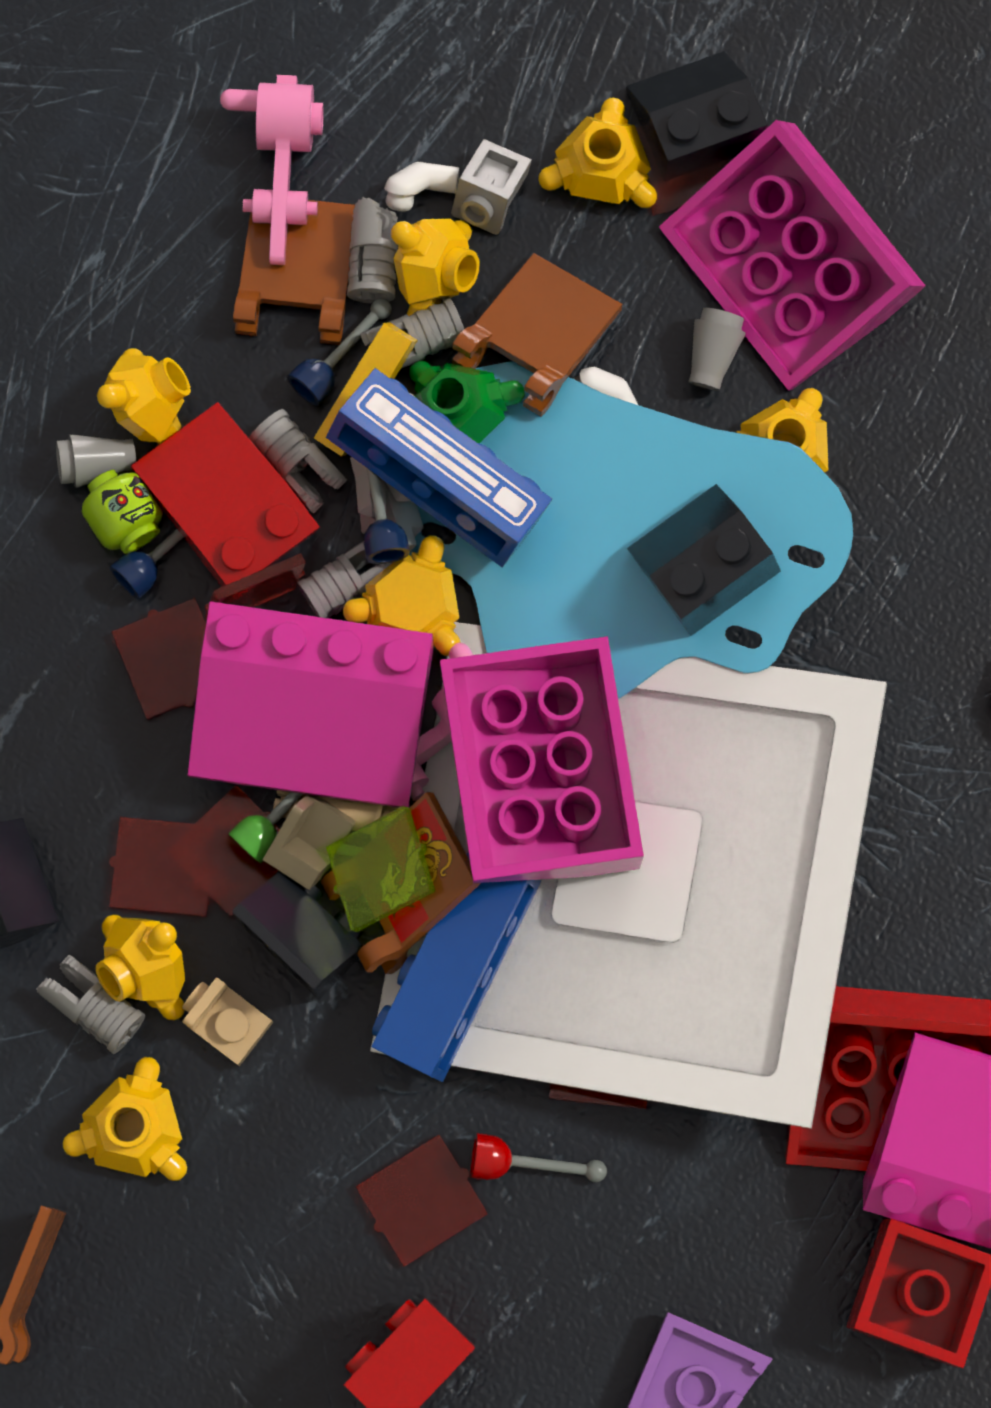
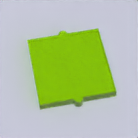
(380, 869)

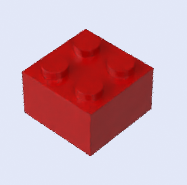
(922, 1293)
(410, 1361)

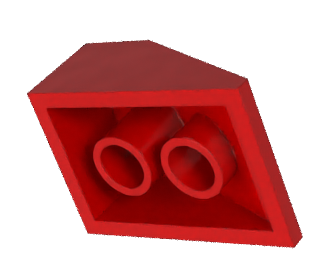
(225, 497)

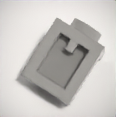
(489, 186)

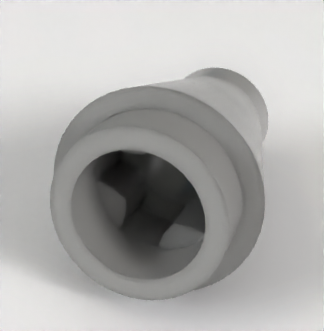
(714, 346)
(87, 457)

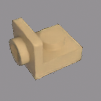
(225, 1020)

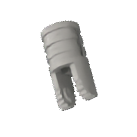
(372, 253)
(432, 327)
(291, 453)
(338, 582)
(100, 1015)

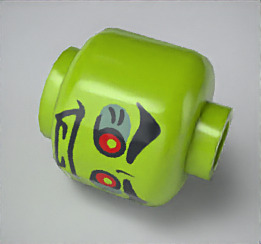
(122, 511)

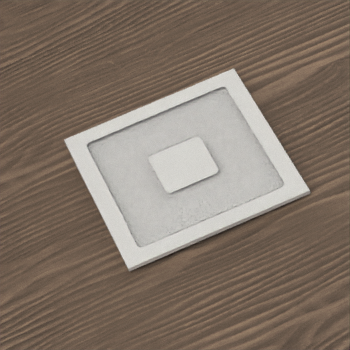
(725, 948)

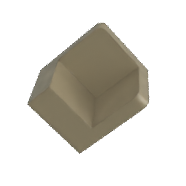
(303, 839)

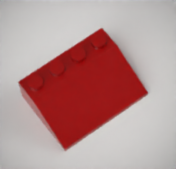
(863, 1063)

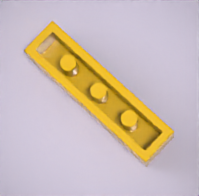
(385, 354)

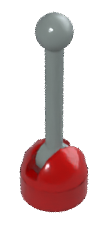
(493, 1159)

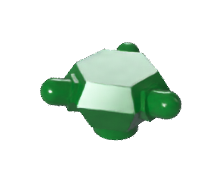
(465, 396)

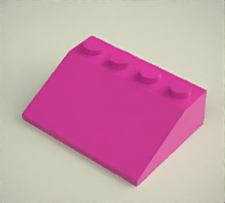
(791, 254)
(309, 704)
(542, 762)
(936, 1144)

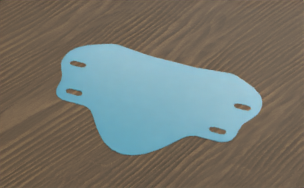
(612, 481)

